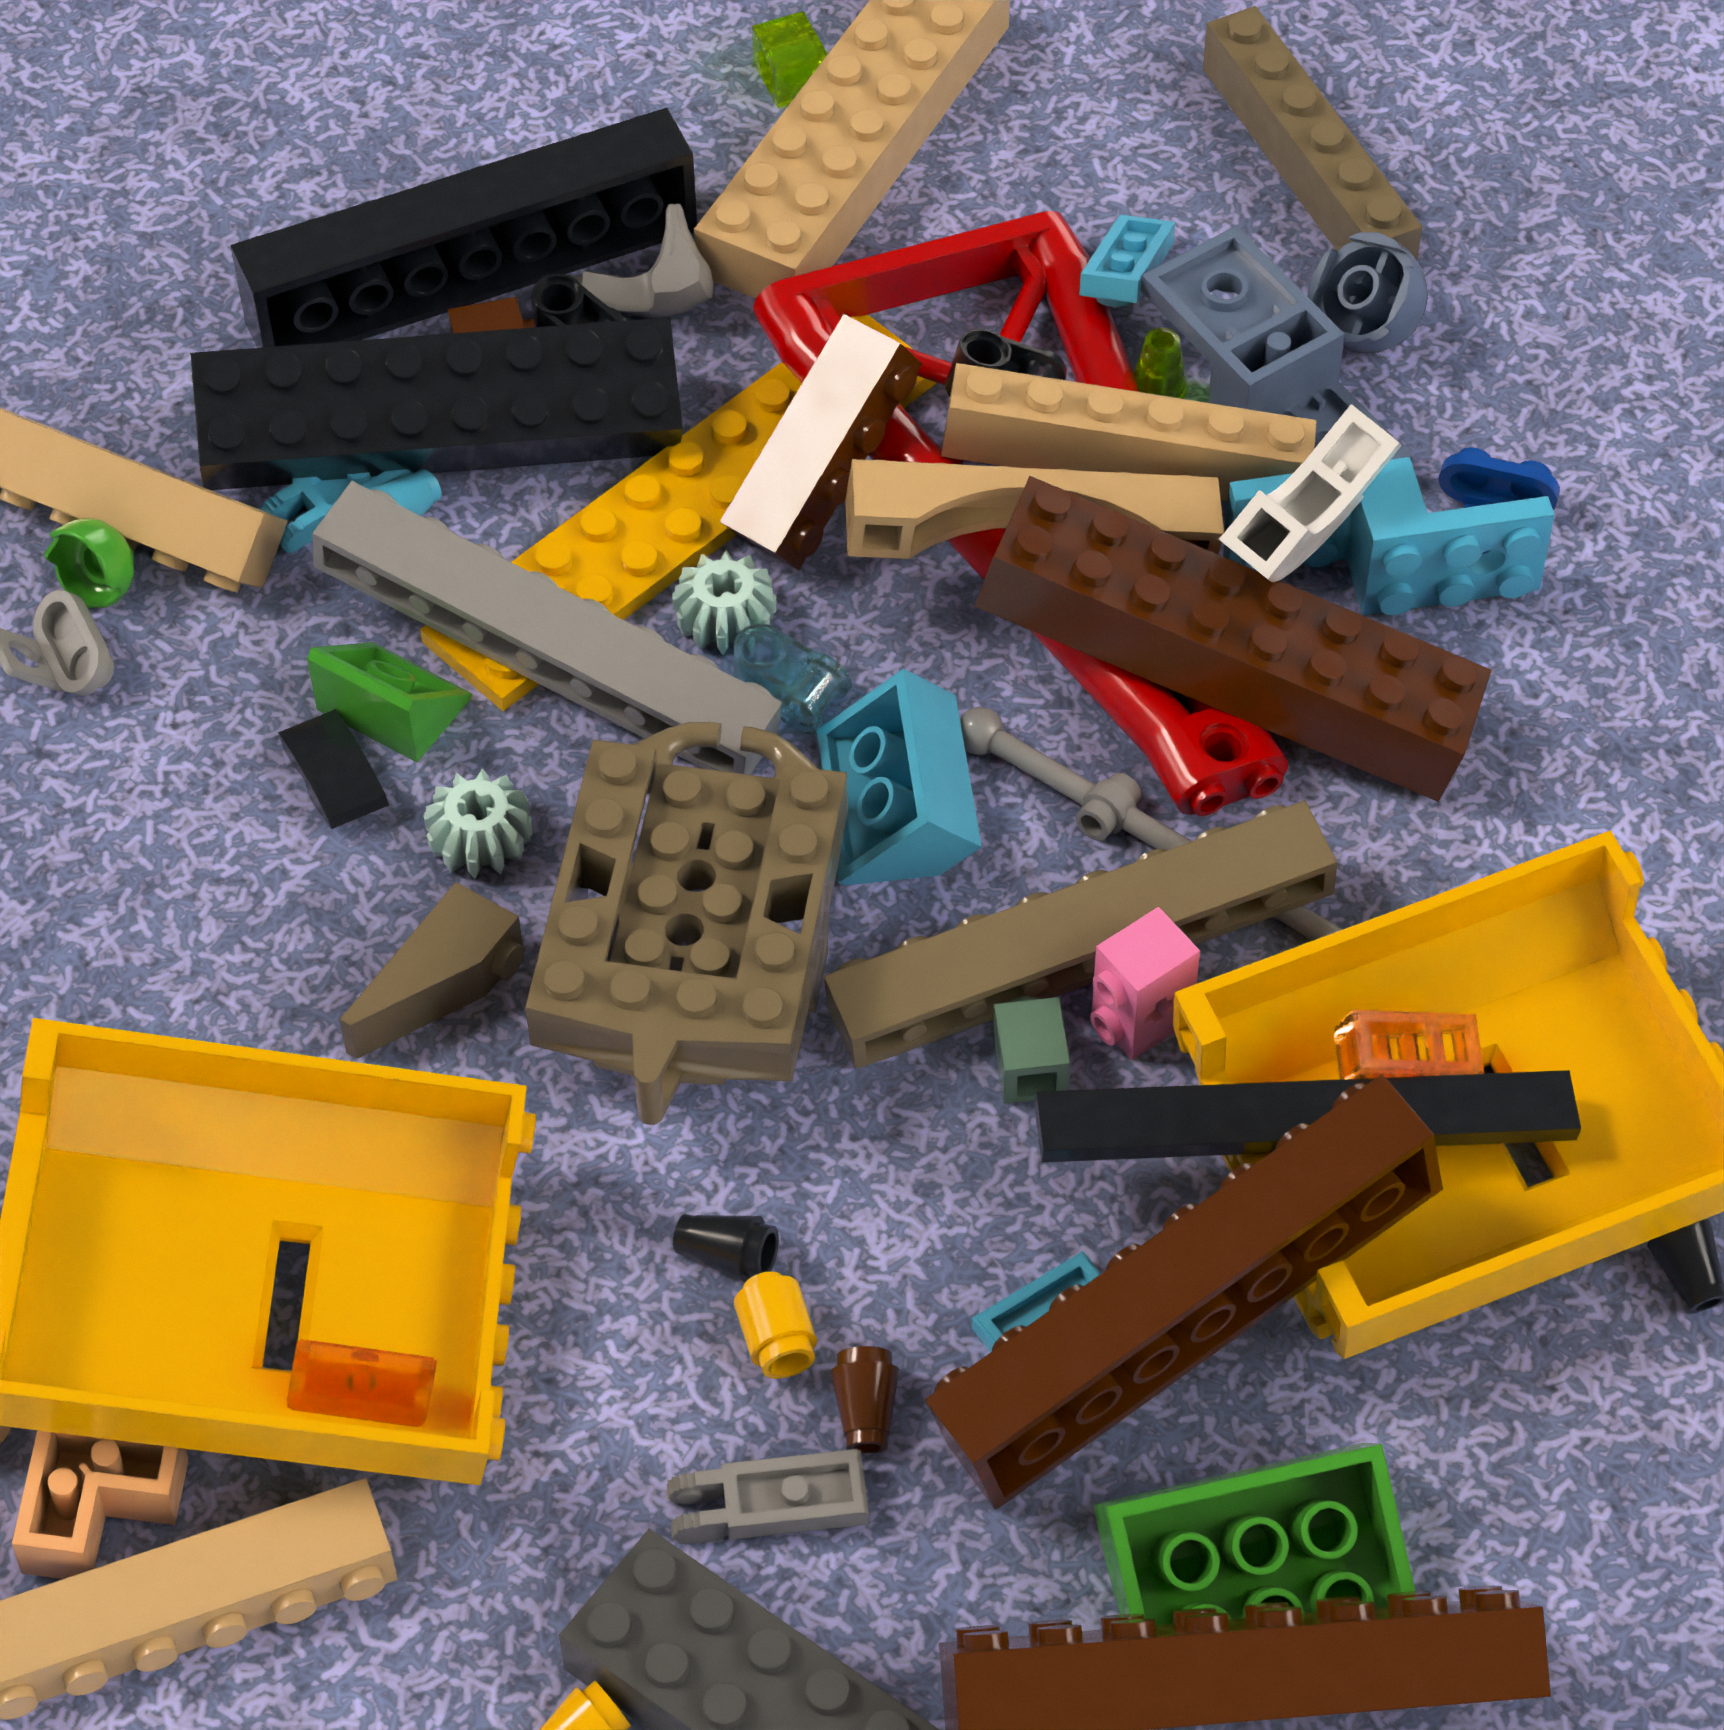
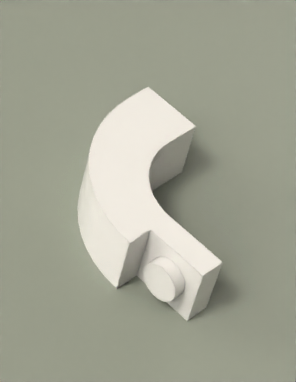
(1294, 520)

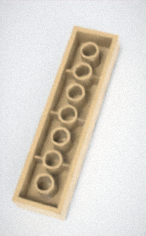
(845, 139)

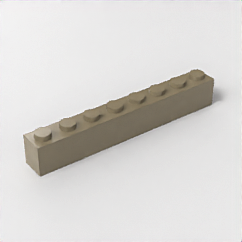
(1051, 939)

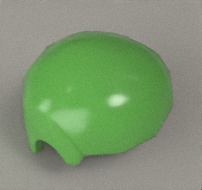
(92, 561)

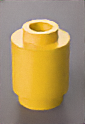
(776, 1324)

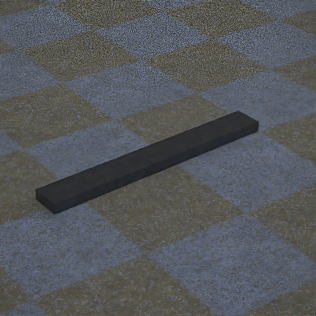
(1257, 1115)

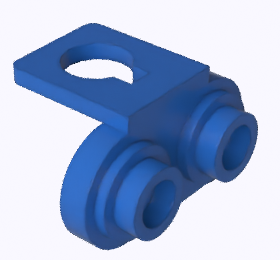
(1484, 480)

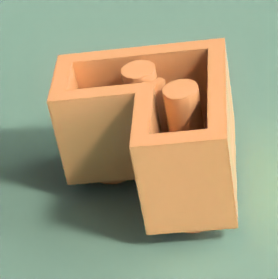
(78, 1484)

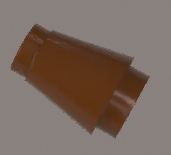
(865, 1396)

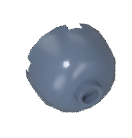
(1370, 292)

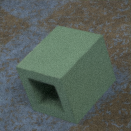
(1030, 1048)

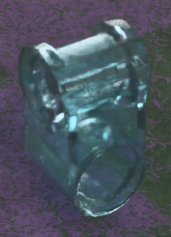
(792, 673)

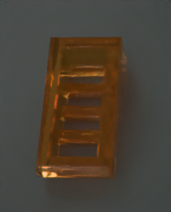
(1365, 1046)

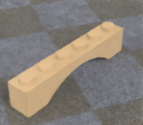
(913, 505)

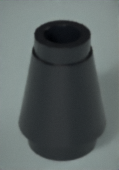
(728, 1243)
(1691, 1264)

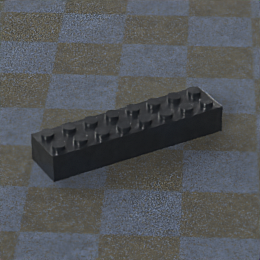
(467, 235)
(436, 403)

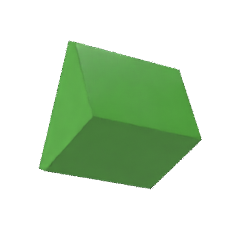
(384, 695)

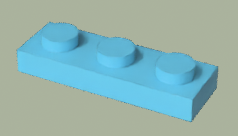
(1123, 256)

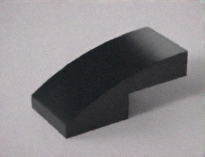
(333, 769)

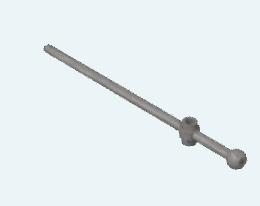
(1104, 805)

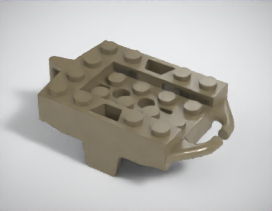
(743, 982)

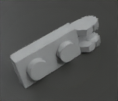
(772, 1497)

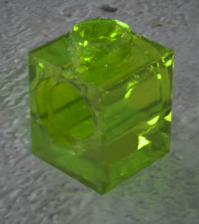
(786, 55)

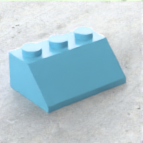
(904, 782)

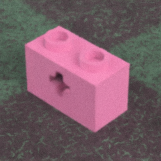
(1138, 981)

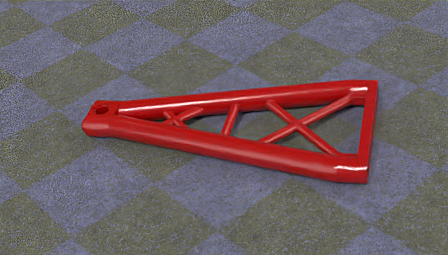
(1198, 756)

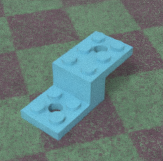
(1420, 558)

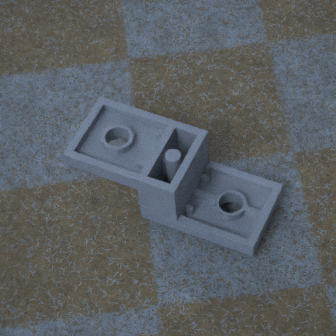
(1266, 344)

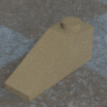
(439, 969)

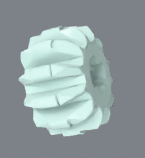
(722, 599)
(478, 823)

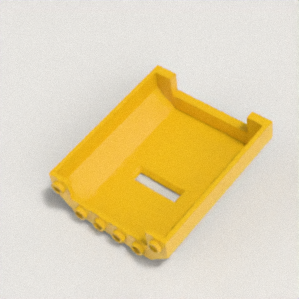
(1554, 986)
(154, 1226)

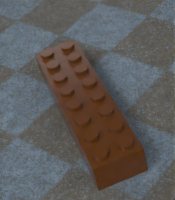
(1234, 639)
(1186, 1290)
(1248, 1667)

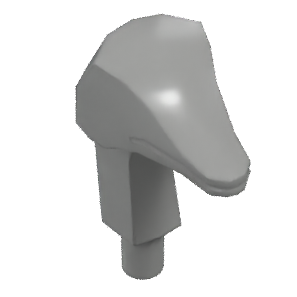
(671, 286)

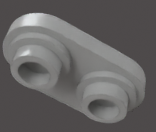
(66, 648)

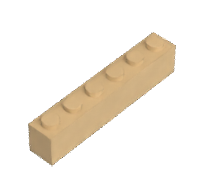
(1090, 427)
(139, 501)
(191, 1596)

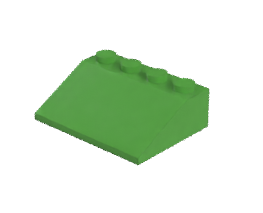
(1259, 1537)

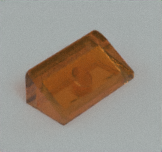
(361, 1383)

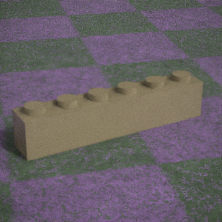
(1303, 133)

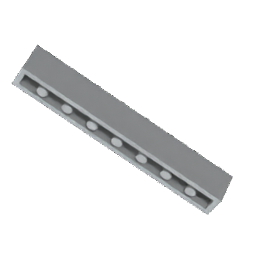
(537, 626)

